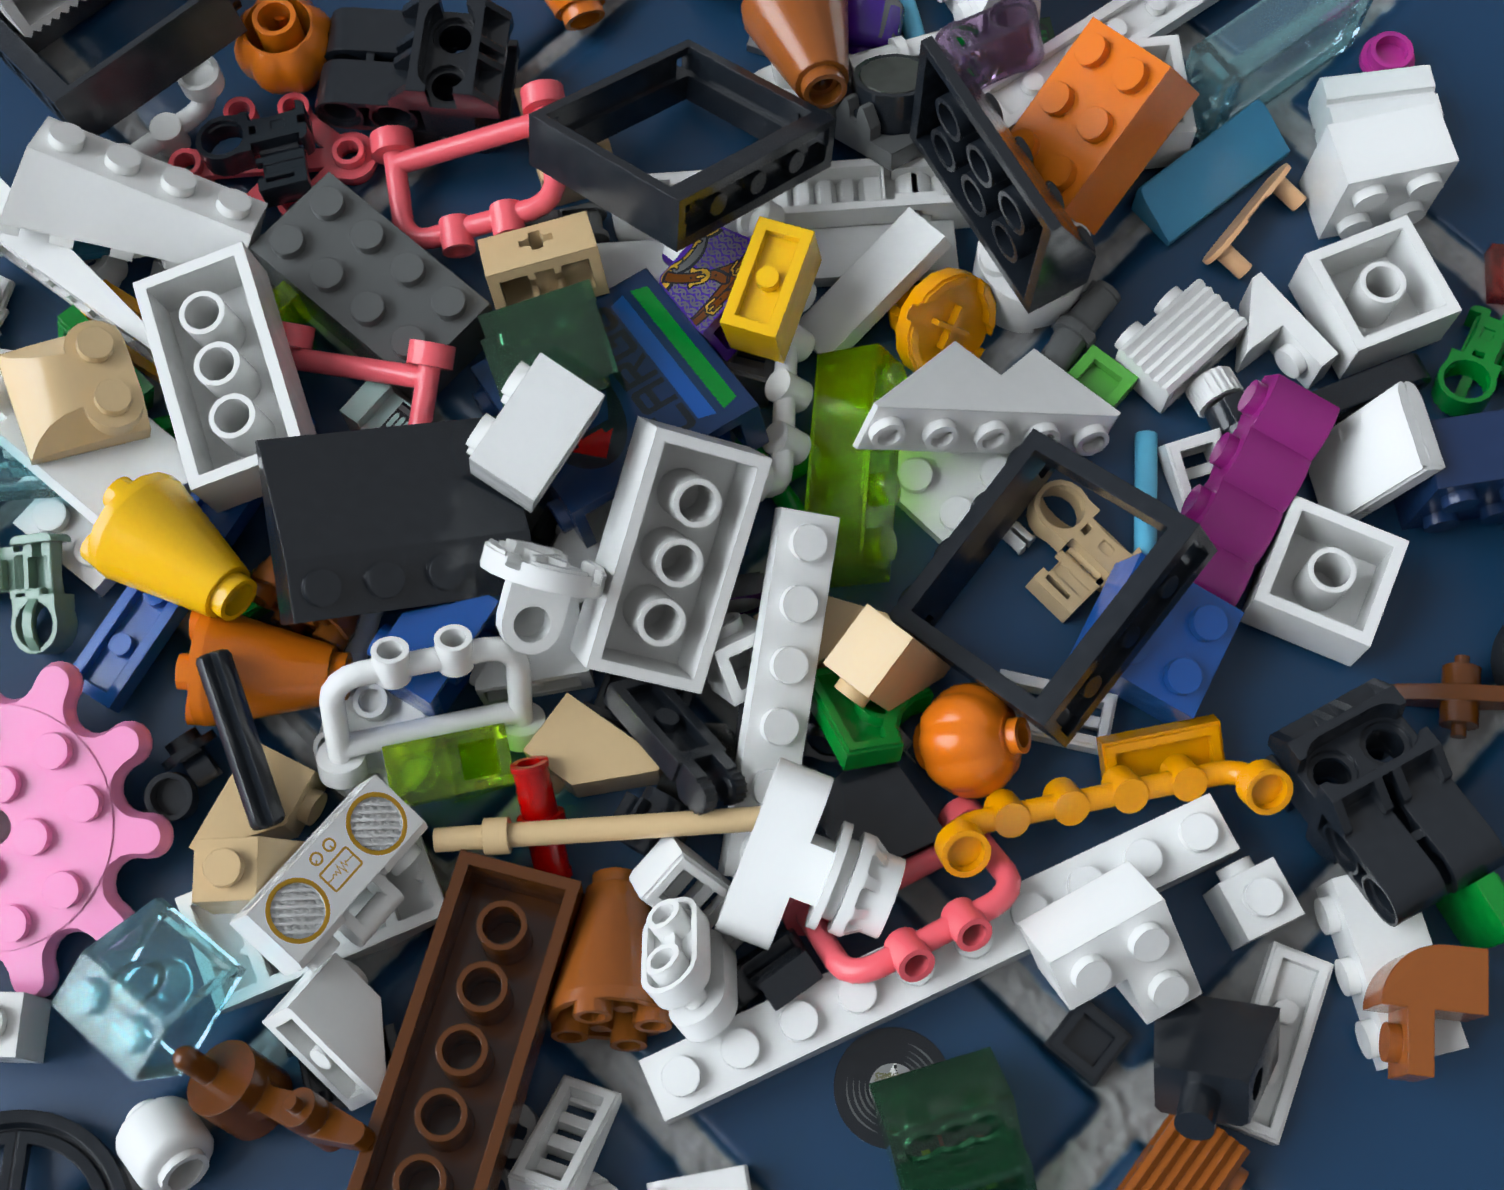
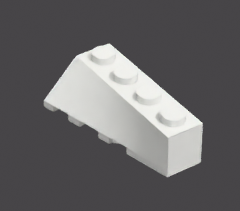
(123, 200)

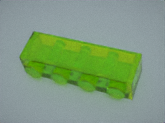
(850, 481)

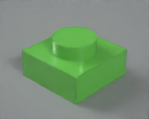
(1104, 376)

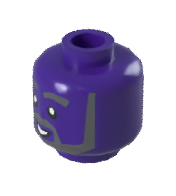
(873, 23)

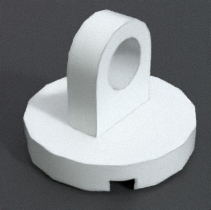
(541, 579)

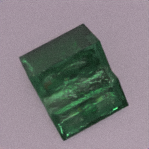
(559, 324)
(953, 1127)

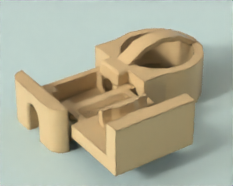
(1089, 555)

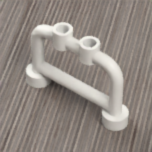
(343, 756)

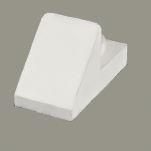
(1284, 331)

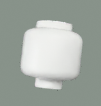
(164, 1144)

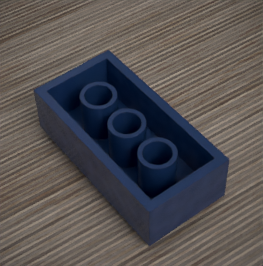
(1470, 482)

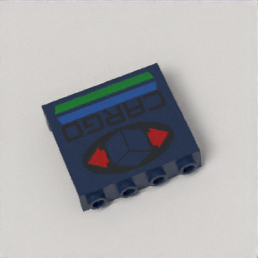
(663, 376)

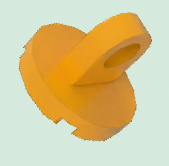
(942, 310)

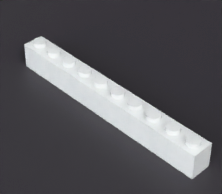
(834, 1011)

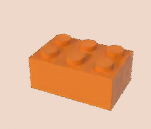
(1102, 120)

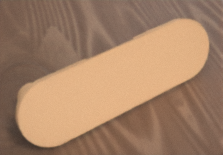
(1223, 250)

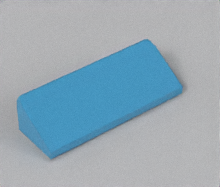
(1210, 173)

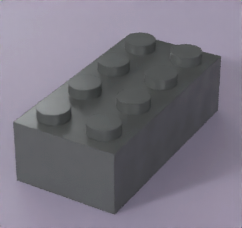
(370, 279)

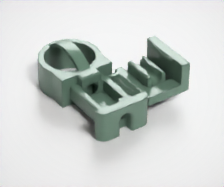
(39, 576)

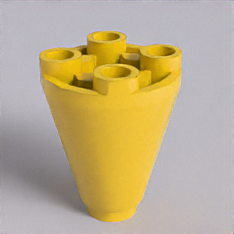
(167, 547)

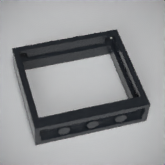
(130, 74)
(791, 148)
(1118, 631)

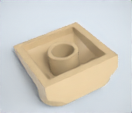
(75, 393)

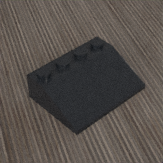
(996, 182)
(380, 520)

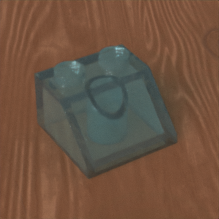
(148, 990)

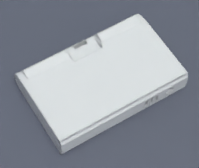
(1376, 454)

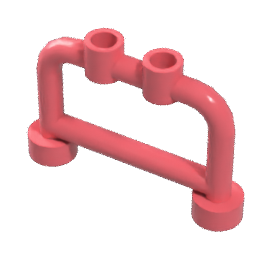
(455, 232)
(422, 372)
(910, 949)

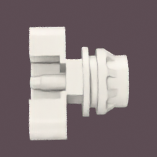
(785, 859)

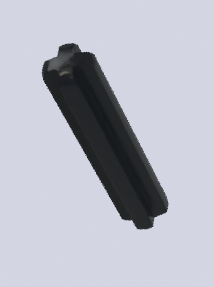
(240, 739)

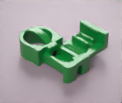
(1484, 341)

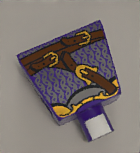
(702, 281)

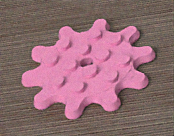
(66, 825)

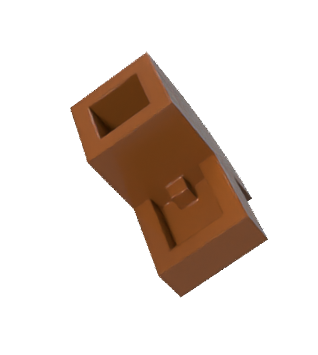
(1415, 991)

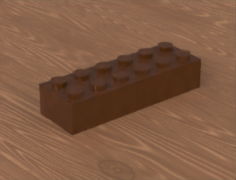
(471, 1030)

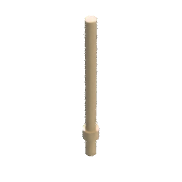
(501, 835)

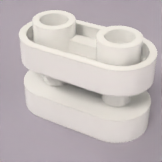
(689, 969)

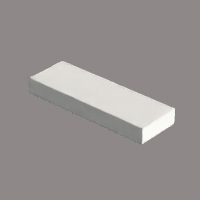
(874, 283)
(1297, 987)

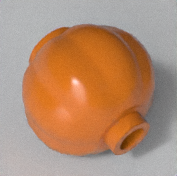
(283, 45)
(970, 741)

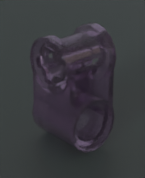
(996, 41)

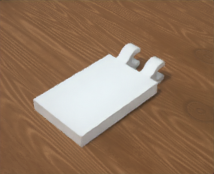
(86, 476)

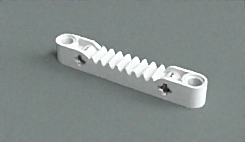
(846, 195)

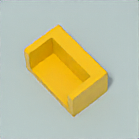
(771, 289)

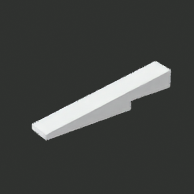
(72, 280)

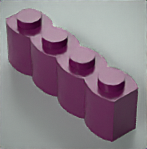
(1256, 478)

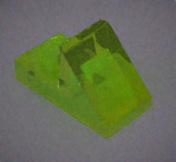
(450, 765)

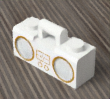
(309, 895)

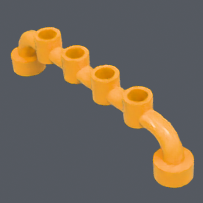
(967, 851)

